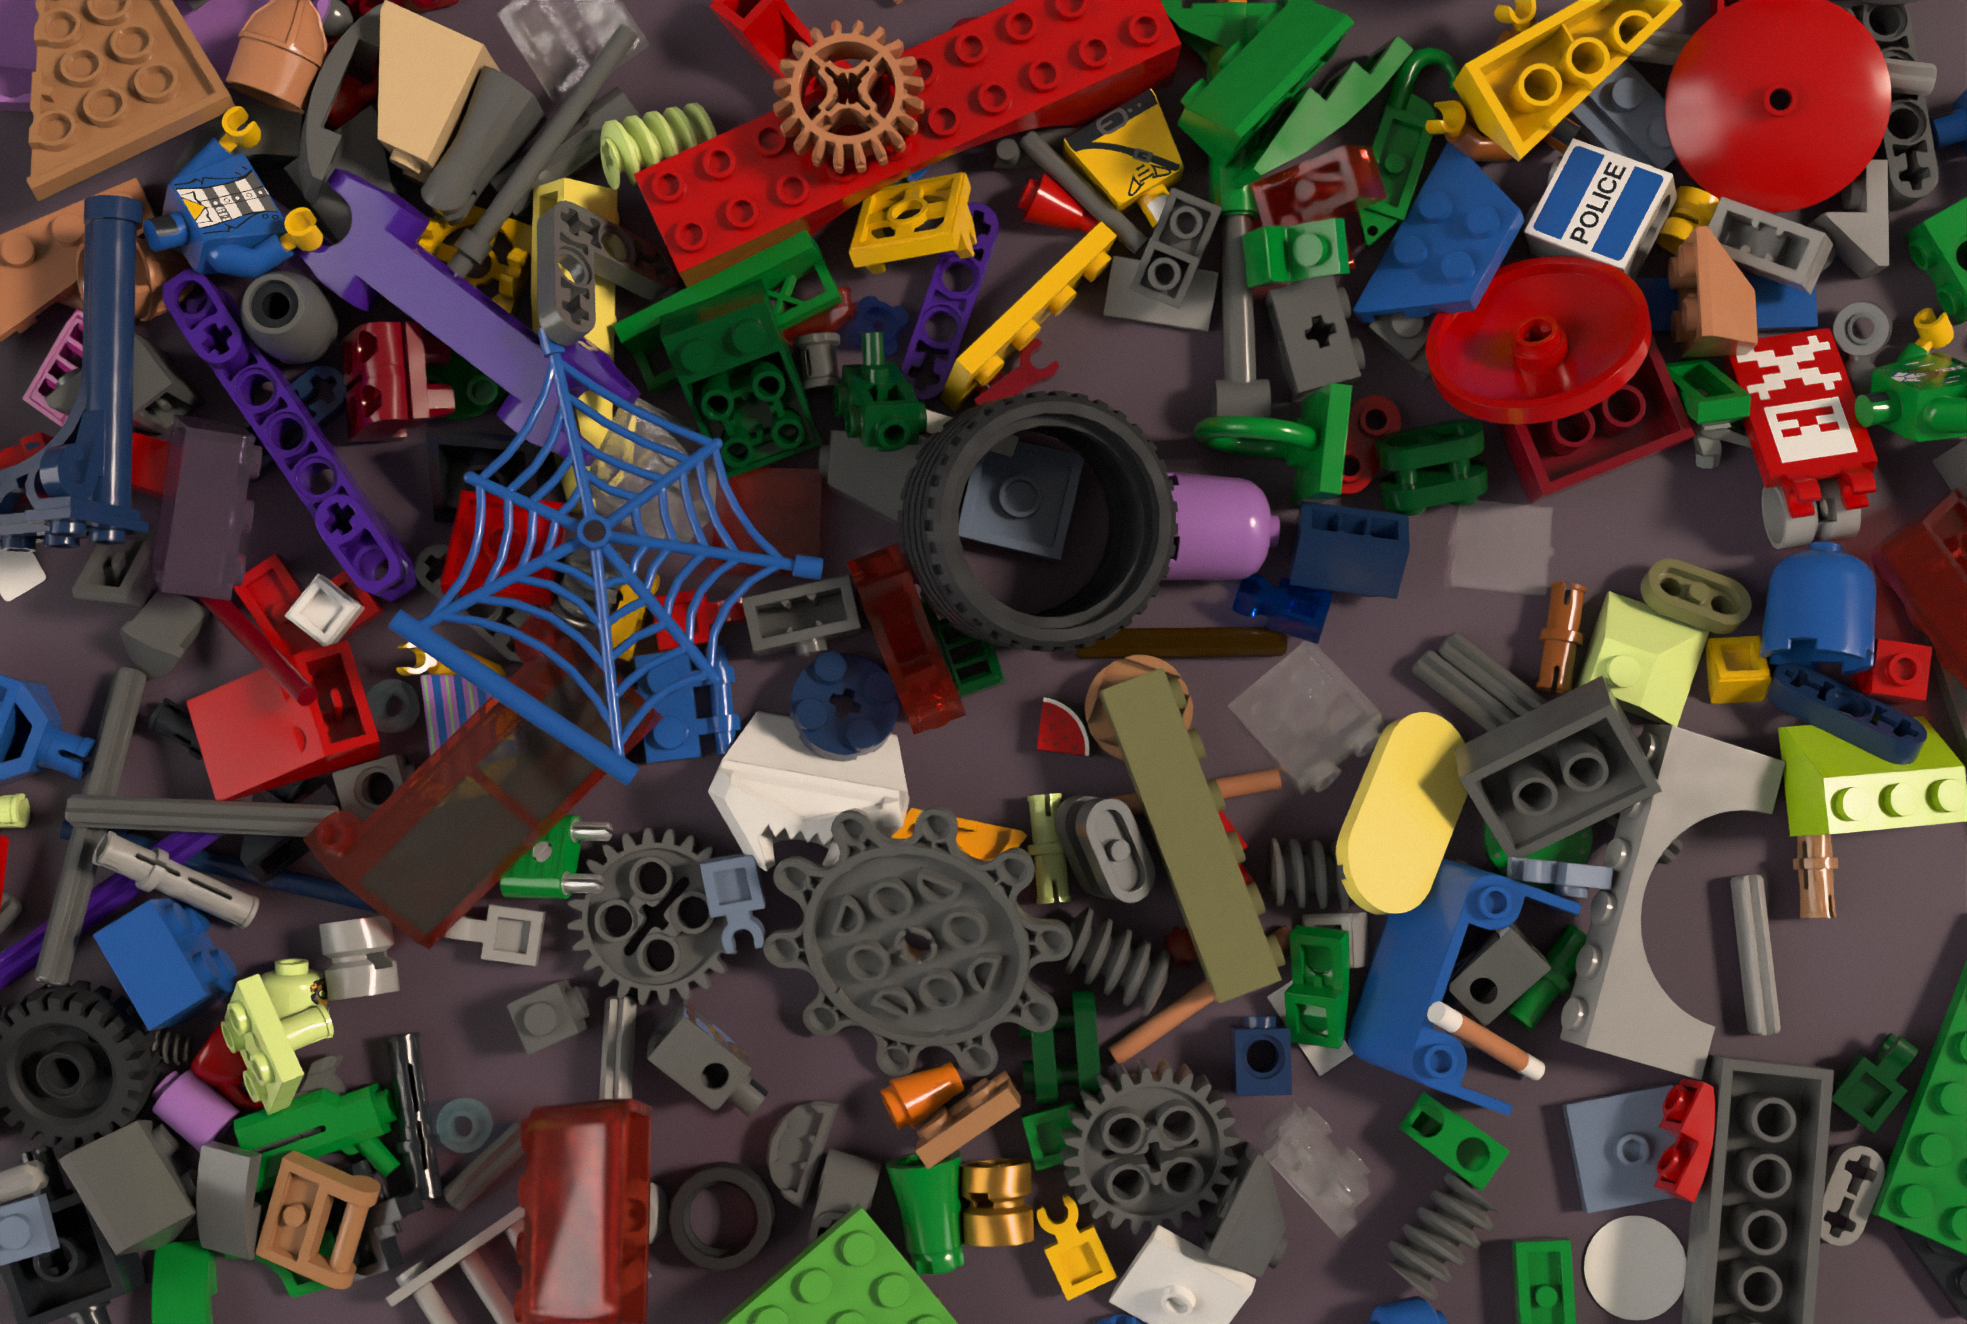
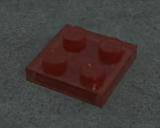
(782, 508)

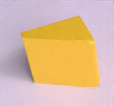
(1736, 670)

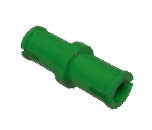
(1537, 999)

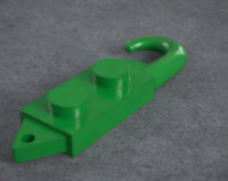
(1402, 142)

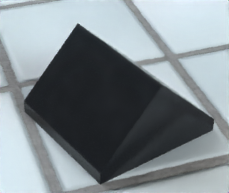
(458, 452)

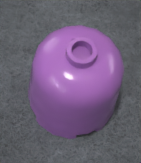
(1221, 528)

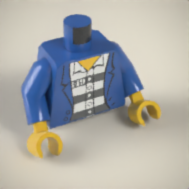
(225, 214)

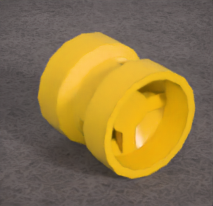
(1689, 211)

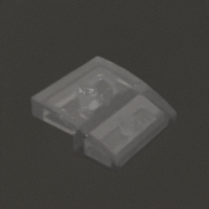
(566, 37)

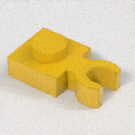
(1077, 1254)

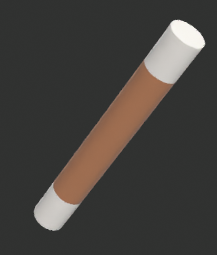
(1485, 1041)

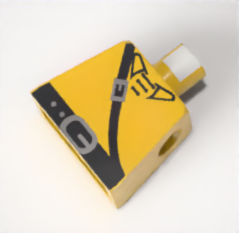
(1128, 156)

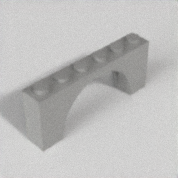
(1615, 995)

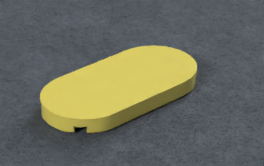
(1402, 815)

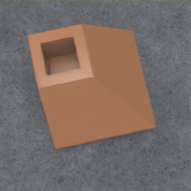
(1713, 300)

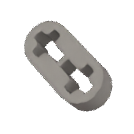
(1860, 1195)

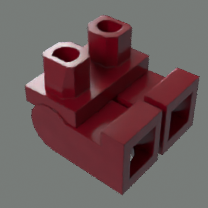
(388, 380)

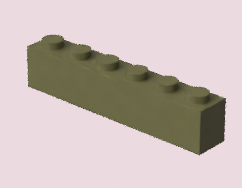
(1190, 835)

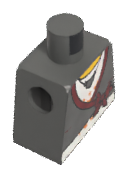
(1507, 961)

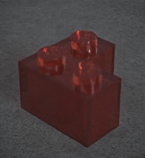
(1321, 189)

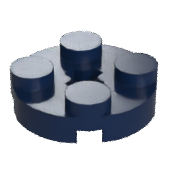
(815, 718)

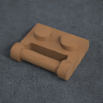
(300, 1215)

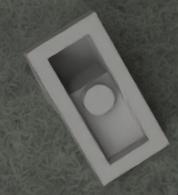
(1864, 230)

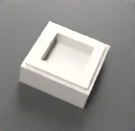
(324, 611)

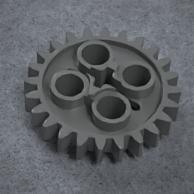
(694, 947)
(1148, 1101)

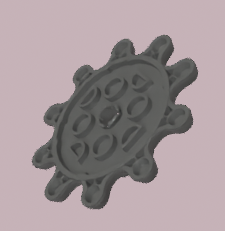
(907, 995)

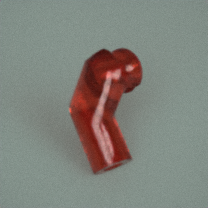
(827, 320)

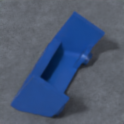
(1413, 971)

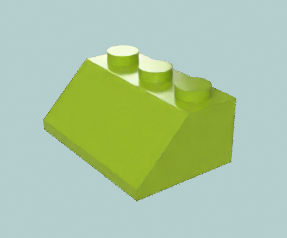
(1848, 790)

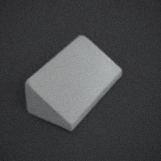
(1133, 306)

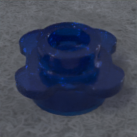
(873, 311)

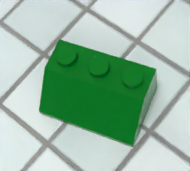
(1261, 76)

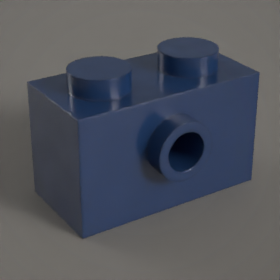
(1349, 550)

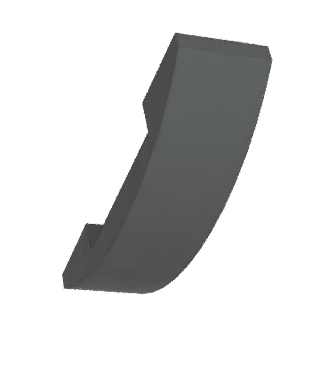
(317, 144)

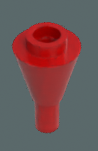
(1052, 206)

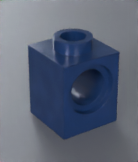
(1271, 1080)

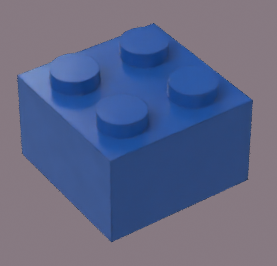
(167, 962)

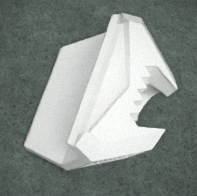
(783, 791)

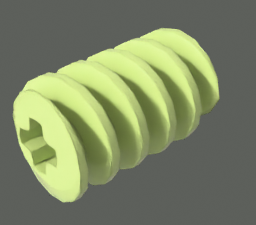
(650, 140)

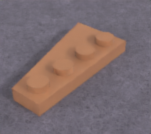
(41, 260)

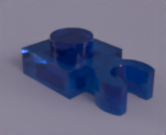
(1289, 607)

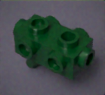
(878, 401)

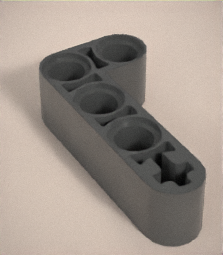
(1906, 109)

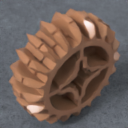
(876, 61)

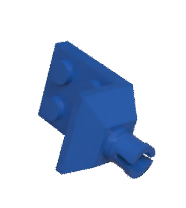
(33, 734)

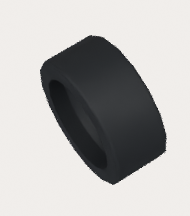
(680, 1224)

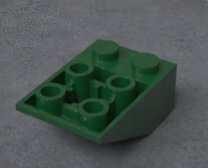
(740, 377)

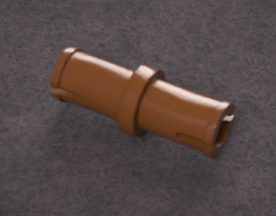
(1561, 637)

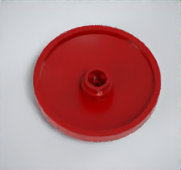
(1765, 156)
(1541, 341)

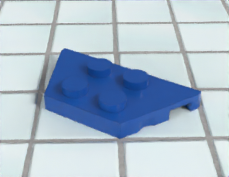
(1445, 244)

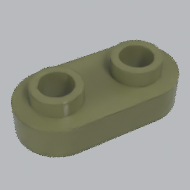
(1693, 594)

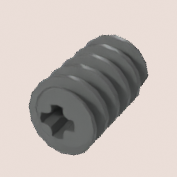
(1305, 873)
(1117, 960)
(1441, 1236)

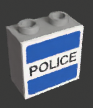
(1600, 208)

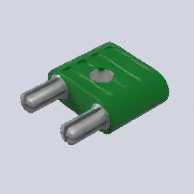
(552, 863)

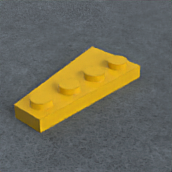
(1022, 321)

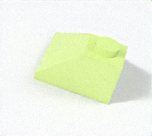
(1643, 658)

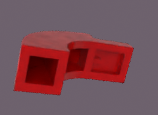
(767, 33)

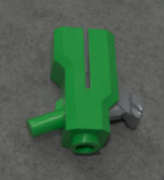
(322, 1122)

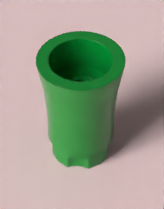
(929, 1211)

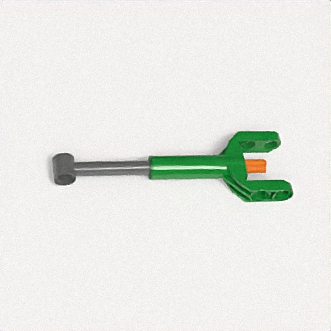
(1210, 33)

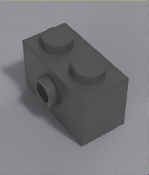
(803, 617)

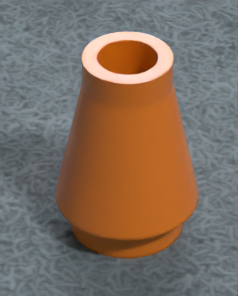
(920, 1094)

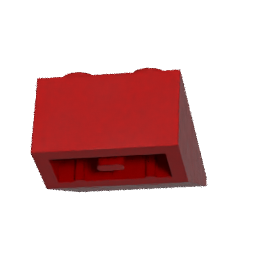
(263, 739)

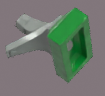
(1710, 405)

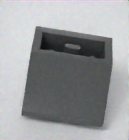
(158, 390)

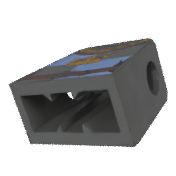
(691, 1042)

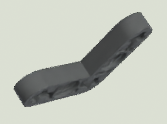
(573, 239)

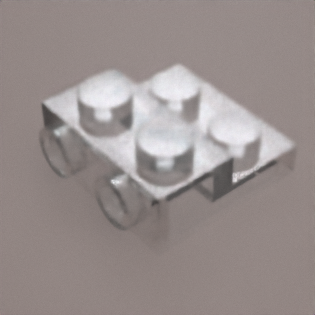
(1308, 717)
(1317, 1170)

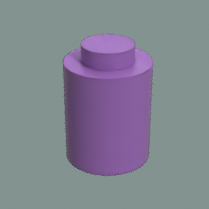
(193, 1109)

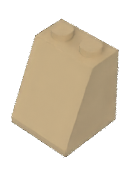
(423, 88)

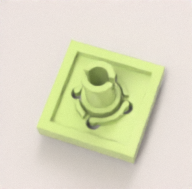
(269, 1043)

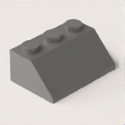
(1556, 769)

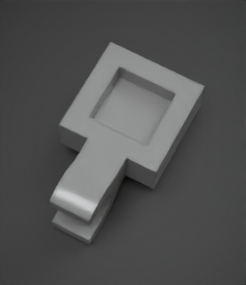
(506, 935)

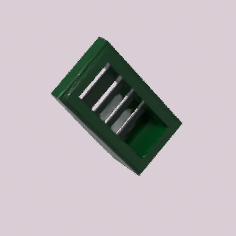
(974, 684)

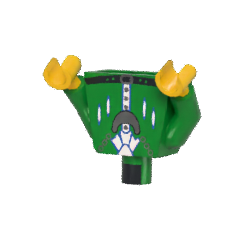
(1922, 391)

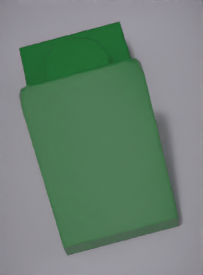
(1295, 252)

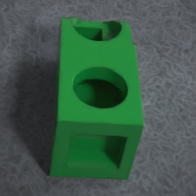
(1454, 1141)

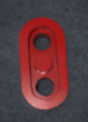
(1361, 440)

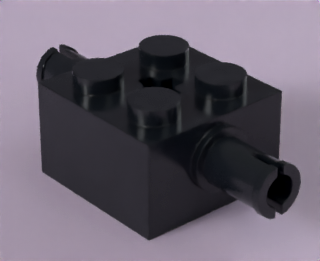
(75, 1288)

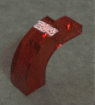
(905, 639)

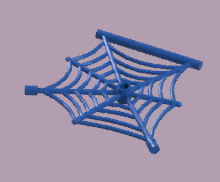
(419, 634)

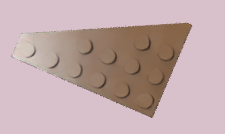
(113, 86)

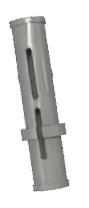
(156, 871)

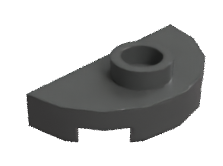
(798, 1146)

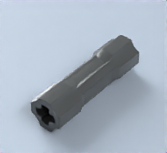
(576, 150)

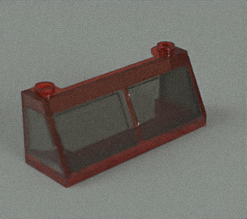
(476, 797)

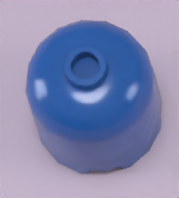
(1821, 610)

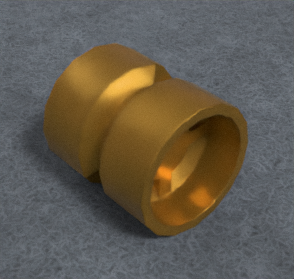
(997, 1202)

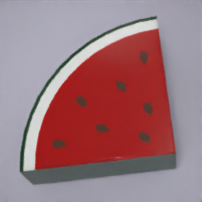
(1062, 730)

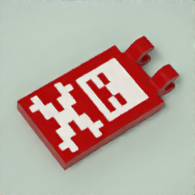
(1804, 419)

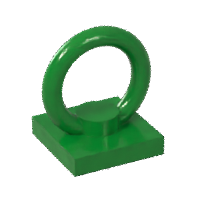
(1309, 443)

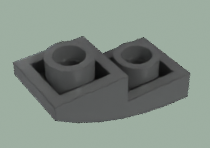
(1175, 248)
(225, 1201)

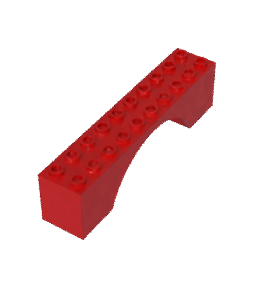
(981, 82)

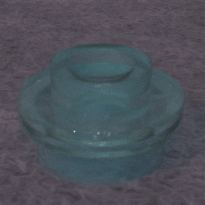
(382, 693)
(480, 1119)

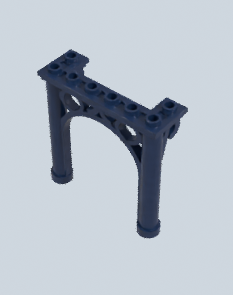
(85, 471)

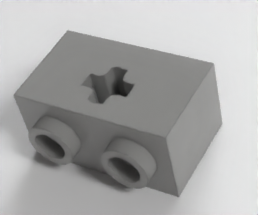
(1770, 245)

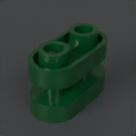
(1432, 466)
(1043, 1074)

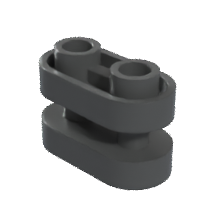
(1105, 848)

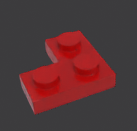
(273, 589)

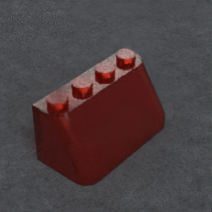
(585, 1213)

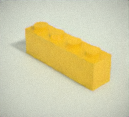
(1551, 67)

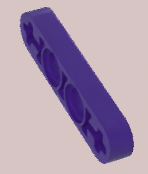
(954, 304)

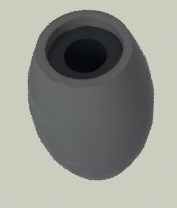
(289, 317)

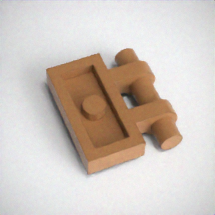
(967, 1118)

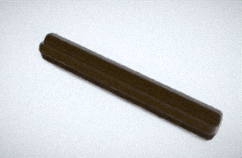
(1189, 643)

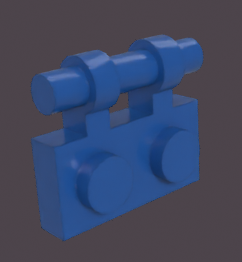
(680, 730)

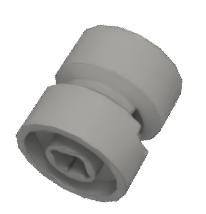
(1828, 524)
(359, 958)

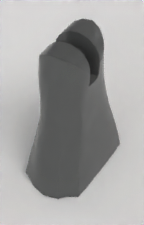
(494, 129)

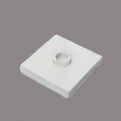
(1180, 1284)

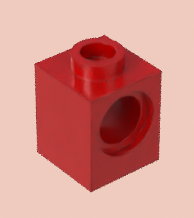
(1898, 673)

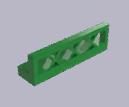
(777, 268)

